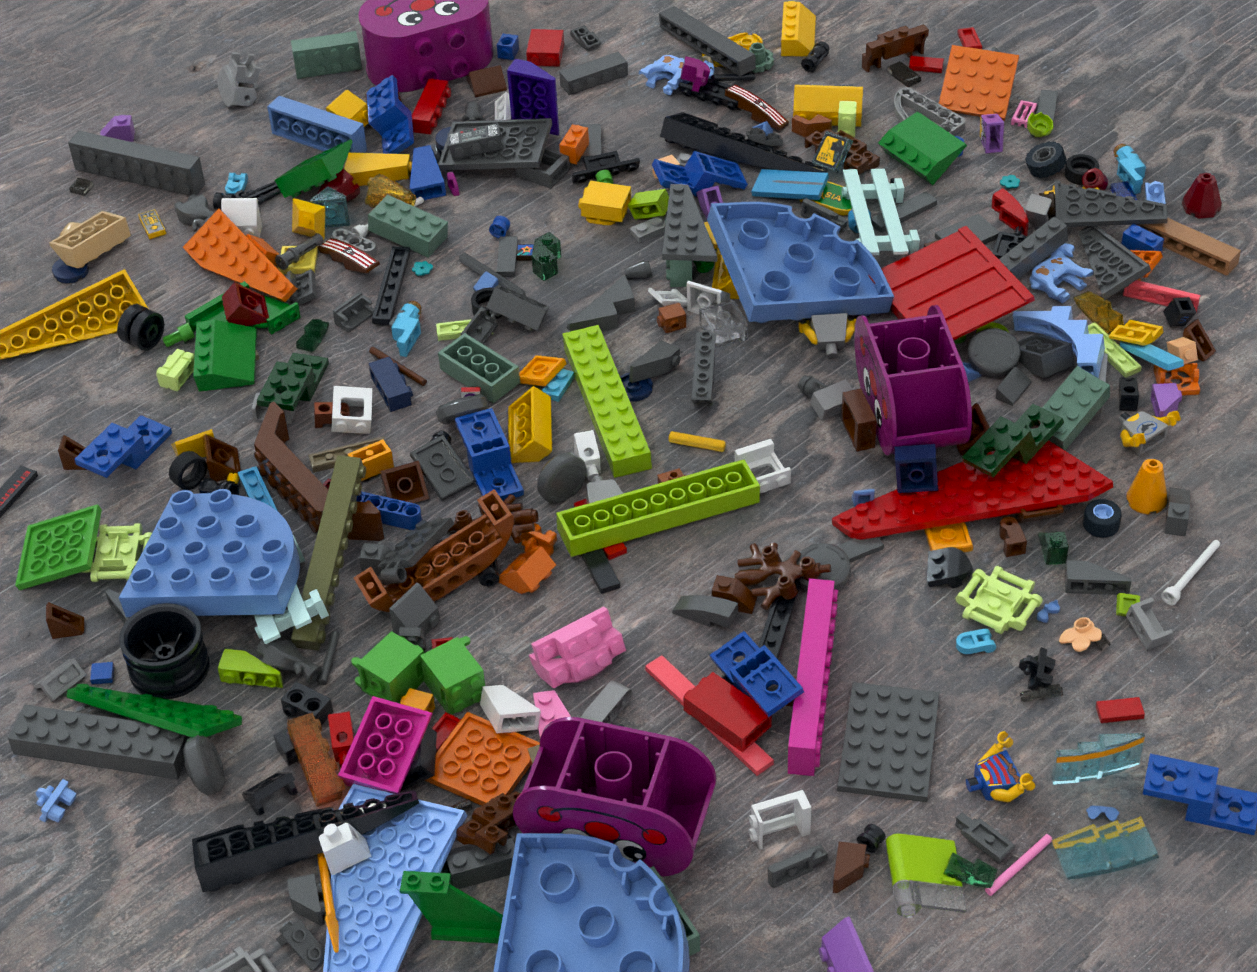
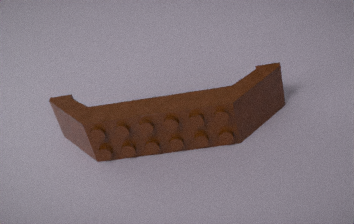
(299, 484)

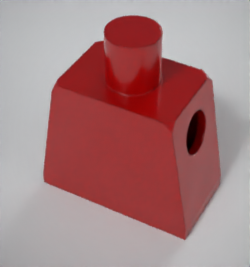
(341, 735)

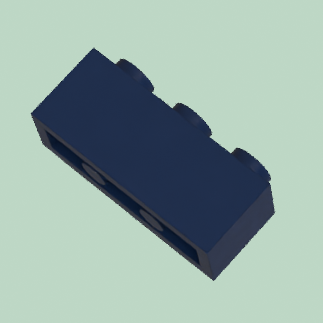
(390, 384)

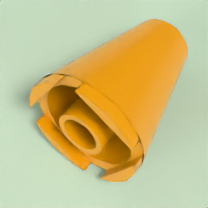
(1148, 488)

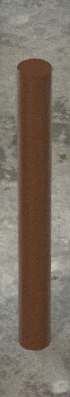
(404, 370)

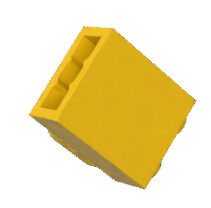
(604, 202)

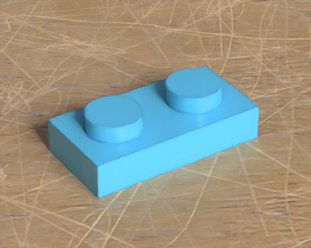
(559, 384)

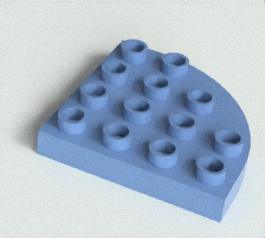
(795, 264)
(216, 558)
(586, 910)

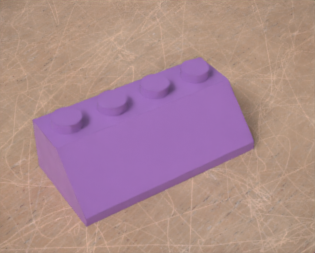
(843, 949)

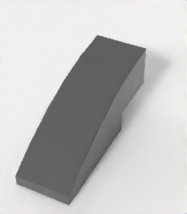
(707, 610)

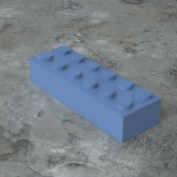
(314, 126)

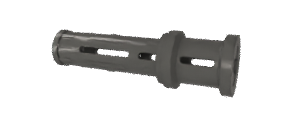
(293, 255)

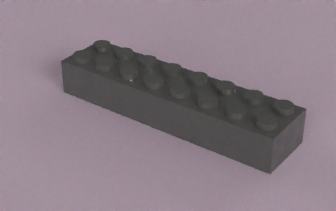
(137, 163)
(98, 741)

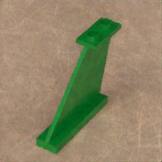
(279, 313)
(450, 910)

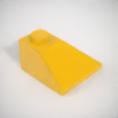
(308, 218)

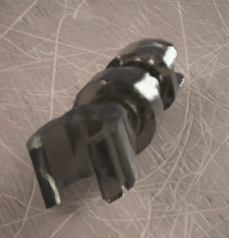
(1050, 691)

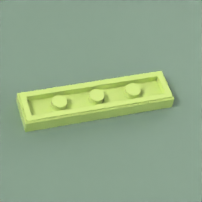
(1116, 354)

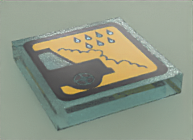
(832, 151)

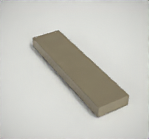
(326, 459)

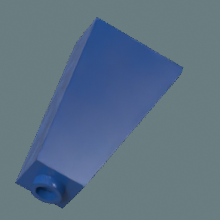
(425, 174)

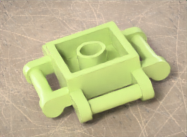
(117, 551)
(997, 602)

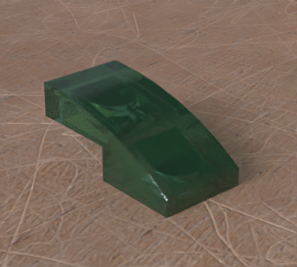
(975, 873)

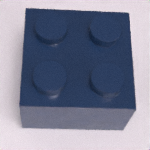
(916, 468)

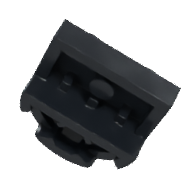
(948, 567)

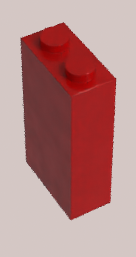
(726, 711)

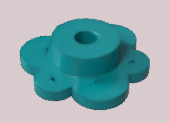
(1010, 181)
(422, 268)

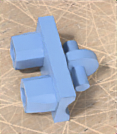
(1155, 192)
(51, 809)

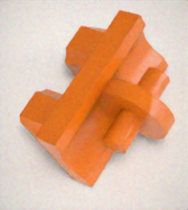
(536, 539)

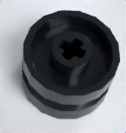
(140, 327)

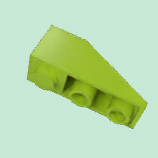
(244, 668)

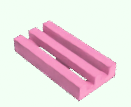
(1015, 119)

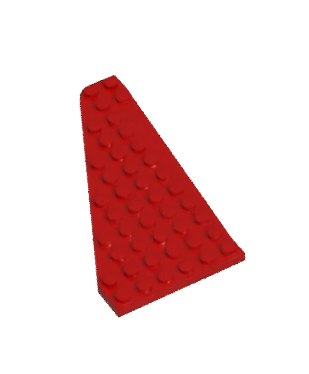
(970, 495)

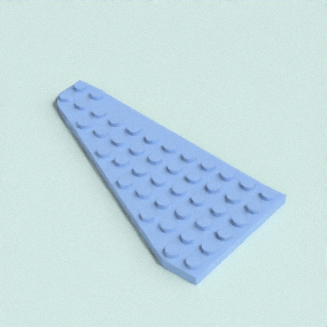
(367, 900)

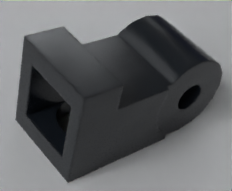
(1128, 394)

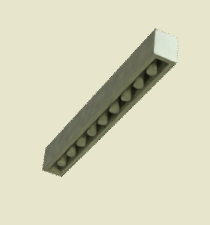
(330, 545)

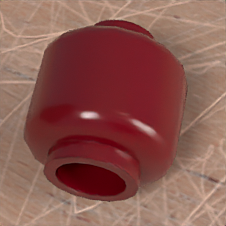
(1095, 178)

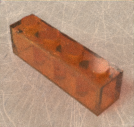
(315, 760)

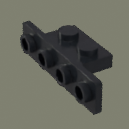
(711, 92)
(607, 161)

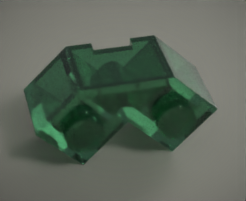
(545, 255)

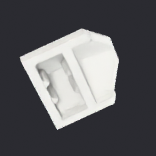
(669, 297)

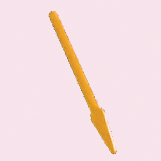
(331, 921)

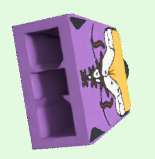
(991, 127)

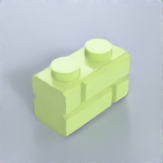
(847, 117)
(176, 370)

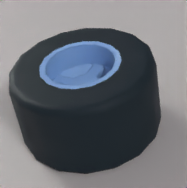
(1102, 518)

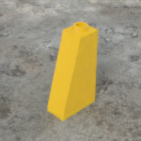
(368, 165)

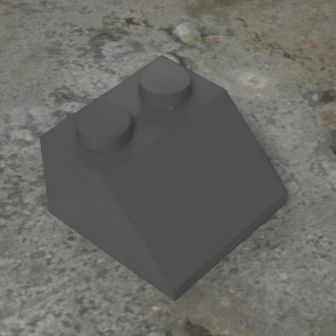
(414, 610)

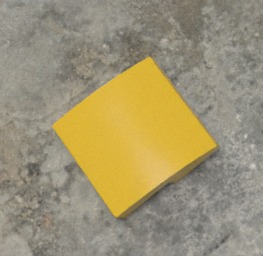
(1137, 332)

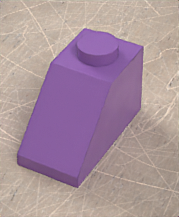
(120, 127)
(709, 196)
(1165, 398)

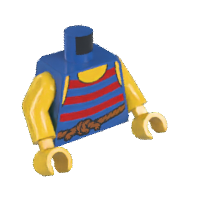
(997, 774)

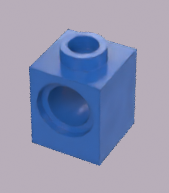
(507, 46)

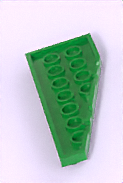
(168, 714)

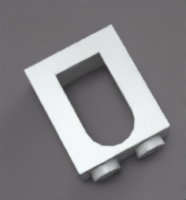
(800, 817)

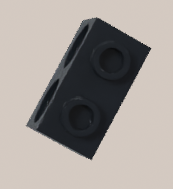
(303, 700)

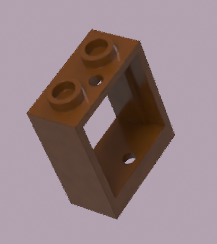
(858, 419)

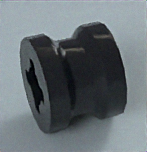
(871, 837)

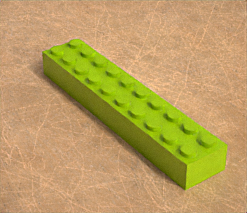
(607, 401)
(657, 507)

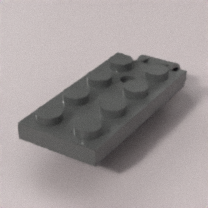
(412, 549)

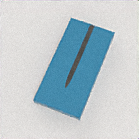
(790, 184)

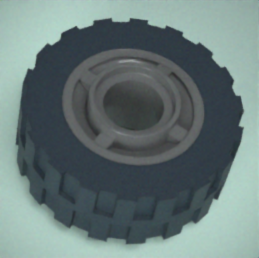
(1046, 159)

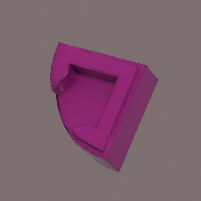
(452, 184)

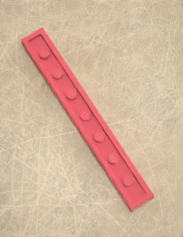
(677, 685)

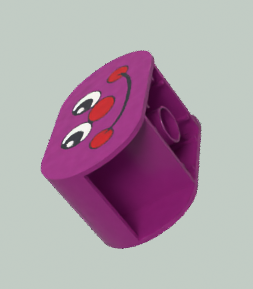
(425, 40)
(913, 381)
(621, 788)

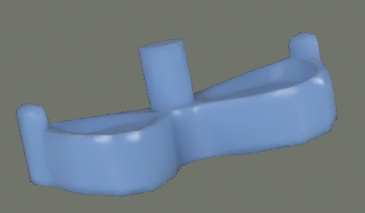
(1053, 607)
(1110, 812)

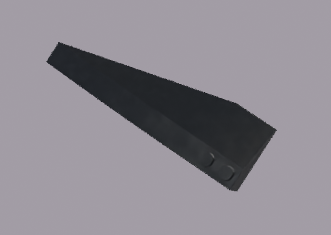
(718, 141)
(251, 851)

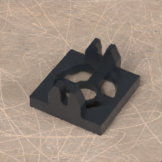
(267, 787)

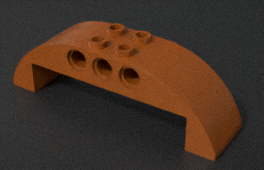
(450, 561)

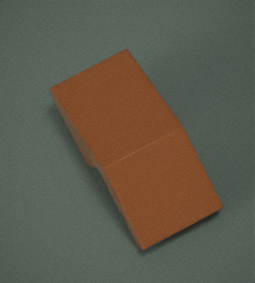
(806, 127)

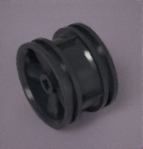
(174, 668)

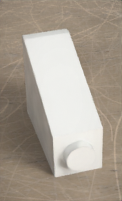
(508, 710)

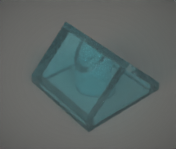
(335, 207)

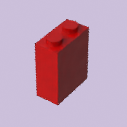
(545, 47)

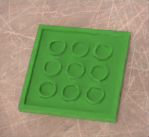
(58, 547)

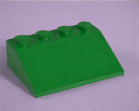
(922, 146)
(314, 171)
(224, 355)

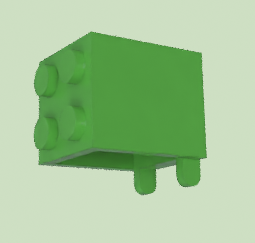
(390, 668)
(453, 675)

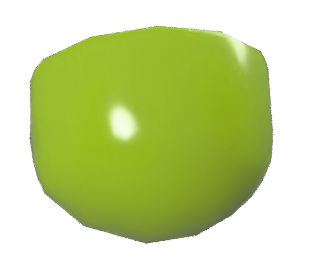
(1039, 124)

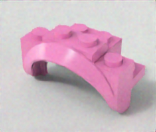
(585, 650)

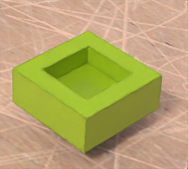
(1124, 602)

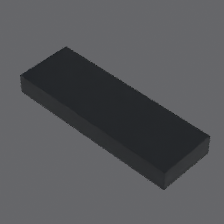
(601, 571)

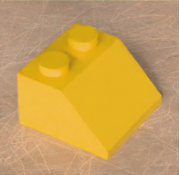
(350, 107)

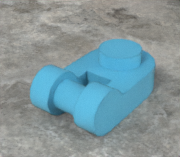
(233, 186)
(968, 642)

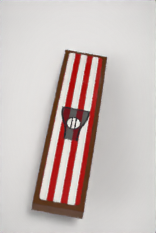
(759, 108)
(349, 255)

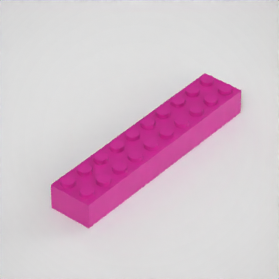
(812, 675)

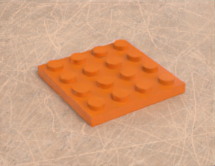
(978, 81)
(481, 762)

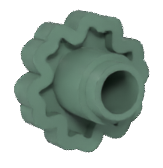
(763, 57)

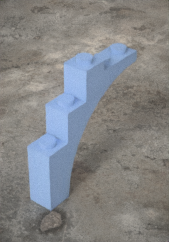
(1060, 325)

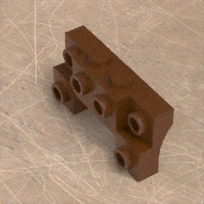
(893, 44)
(857, 156)
(489, 823)

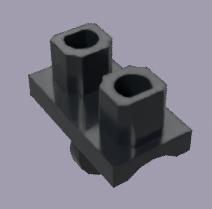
(1035, 668)

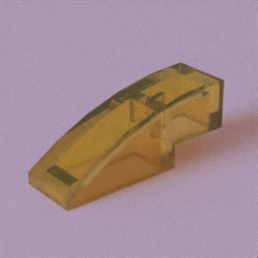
(1099, 311)

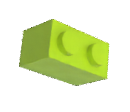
(649, 204)

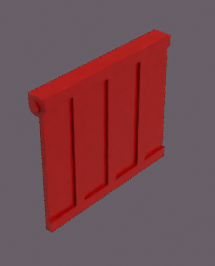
(960, 279)

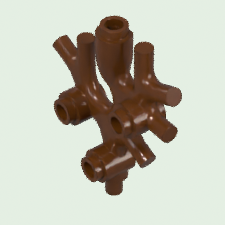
(523, 518)
(772, 564)

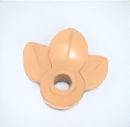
(1081, 634)

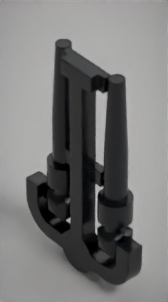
(259, 192)

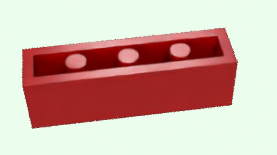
(430, 106)

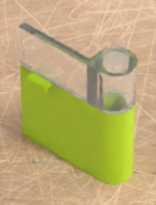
(918, 875)

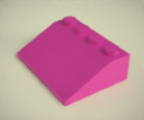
(384, 745)

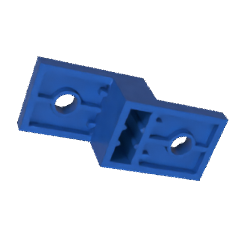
(390, 116)
(700, 173)
(123, 446)
(488, 454)
(757, 673)
(1197, 787)

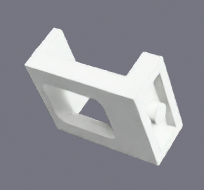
(353, 397)
(763, 455)

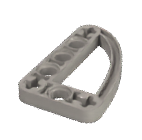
(953, 122)

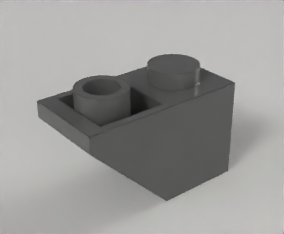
(305, 899)

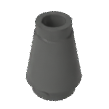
(638, 270)

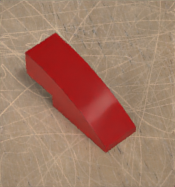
(1010, 210)

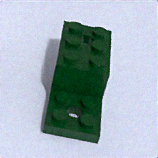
(294, 381)
(1013, 440)

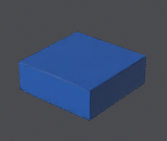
(102, 673)

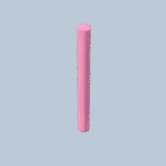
(1019, 864)

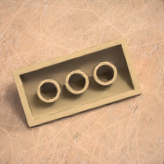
(91, 239)

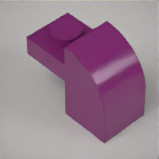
(696, 72)

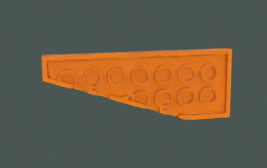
(229, 253)

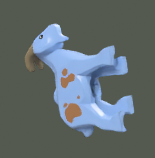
(670, 68)
(1056, 269)

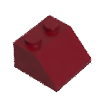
(244, 306)

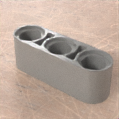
(608, 703)

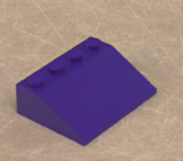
(532, 93)

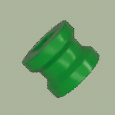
(704, 266)

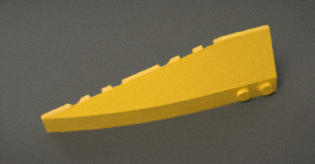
(73, 319)

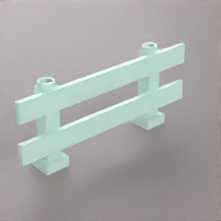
(884, 192)
(297, 614)

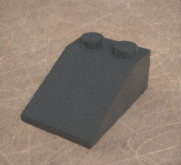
(1045, 355)

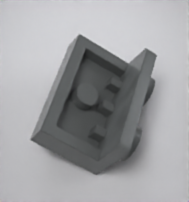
(305, 286)

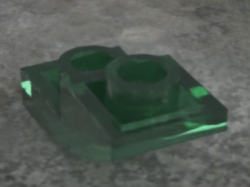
(313, 335)

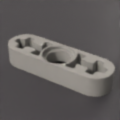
(364, 244)

